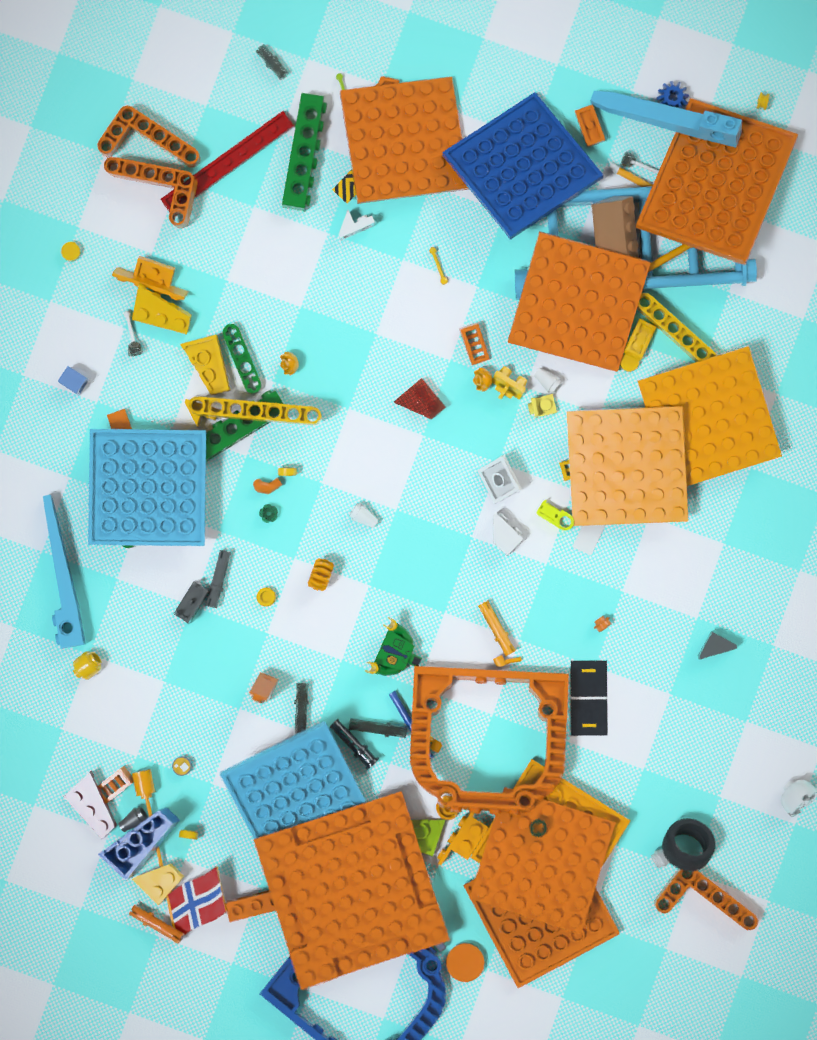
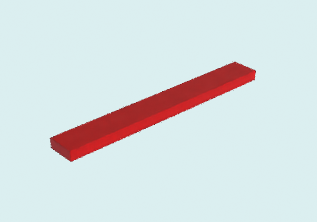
(235, 156)

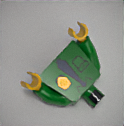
(394, 652)

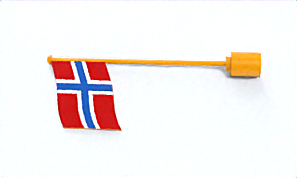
(196, 900)

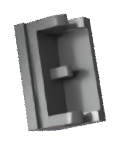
(191, 602)

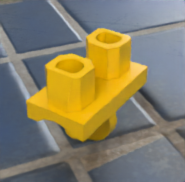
(508, 386)

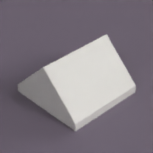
(499, 479)

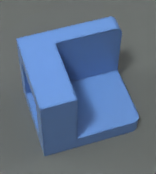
(73, 380)

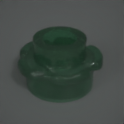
(268, 518)

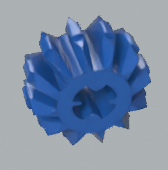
(671, 89)

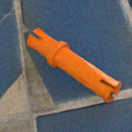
(150, 920)

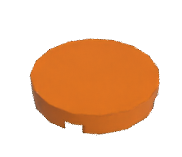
(465, 962)

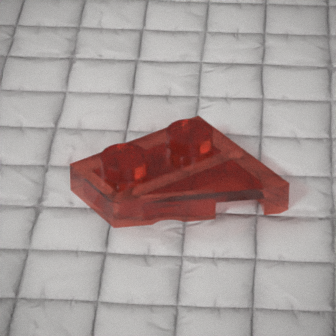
(421, 400)

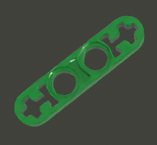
(239, 360)

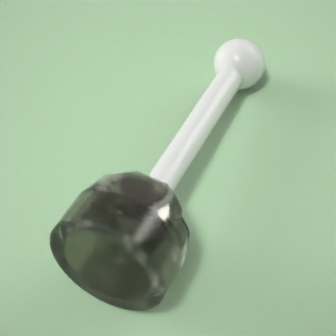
(629, 160)
(134, 347)

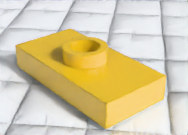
(639, 339)

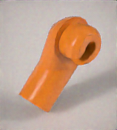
(266, 488)

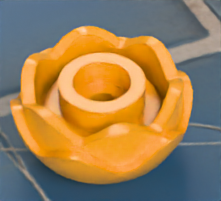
(289, 363)
(482, 379)
(445, 813)

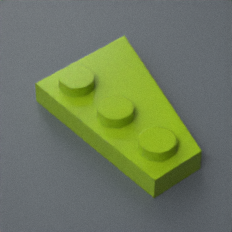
(427, 834)

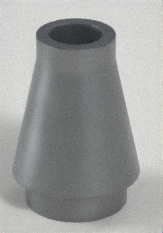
(133, 819)

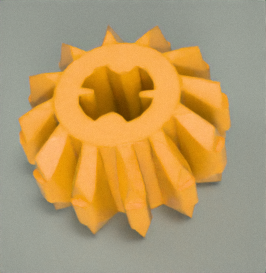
(320, 574)

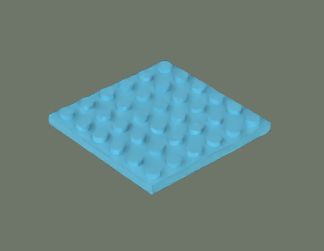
(147, 487)
(292, 782)

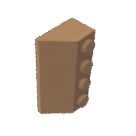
(615, 225)

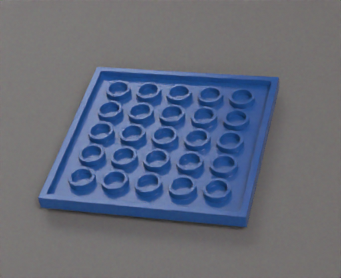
(522, 165)

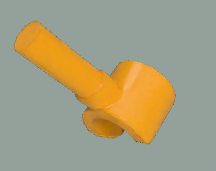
(500, 661)
(435, 745)

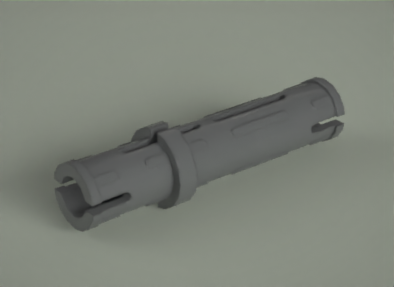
(218, 579)

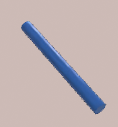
(403, 712)

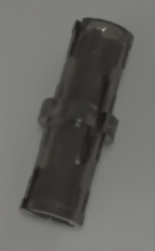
(272, 62)

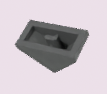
(715, 645)

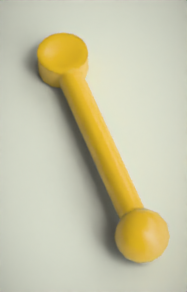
(444, 280)

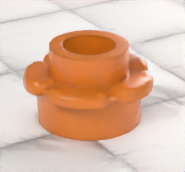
(602, 623)

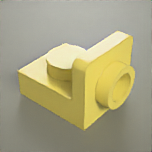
(542, 406)

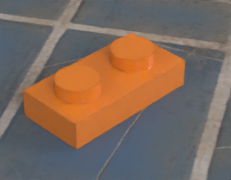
(589, 125)

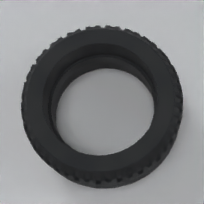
(696, 830)

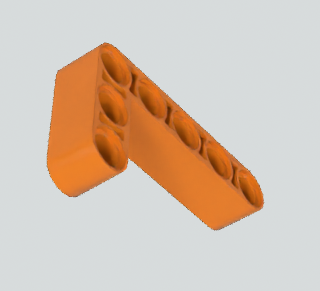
(149, 134)
(159, 180)
(707, 893)

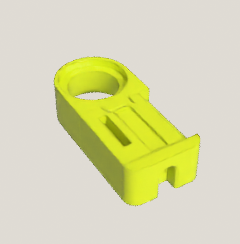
(553, 515)

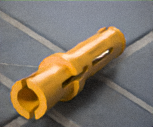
(497, 629)

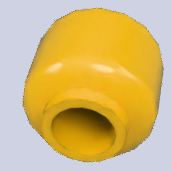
(87, 665)

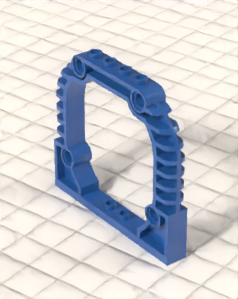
(283, 994)

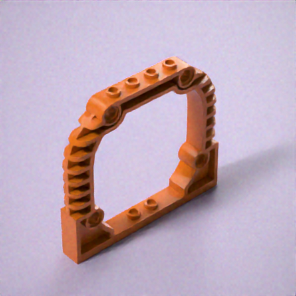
(547, 688)

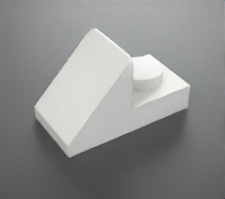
(350, 228)

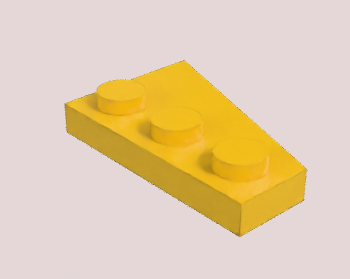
(156, 311)
(209, 363)

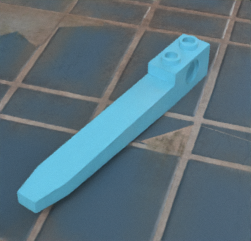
(704, 126)
(69, 603)

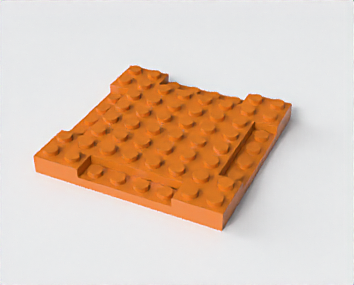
(351, 890)

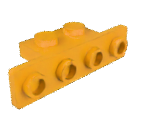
(152, 275)
(465, 839)

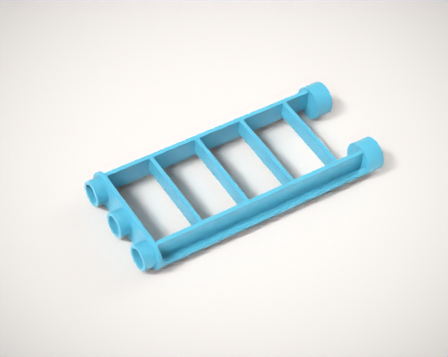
(742, 273)

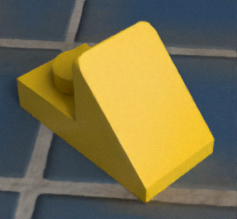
(198, 406)

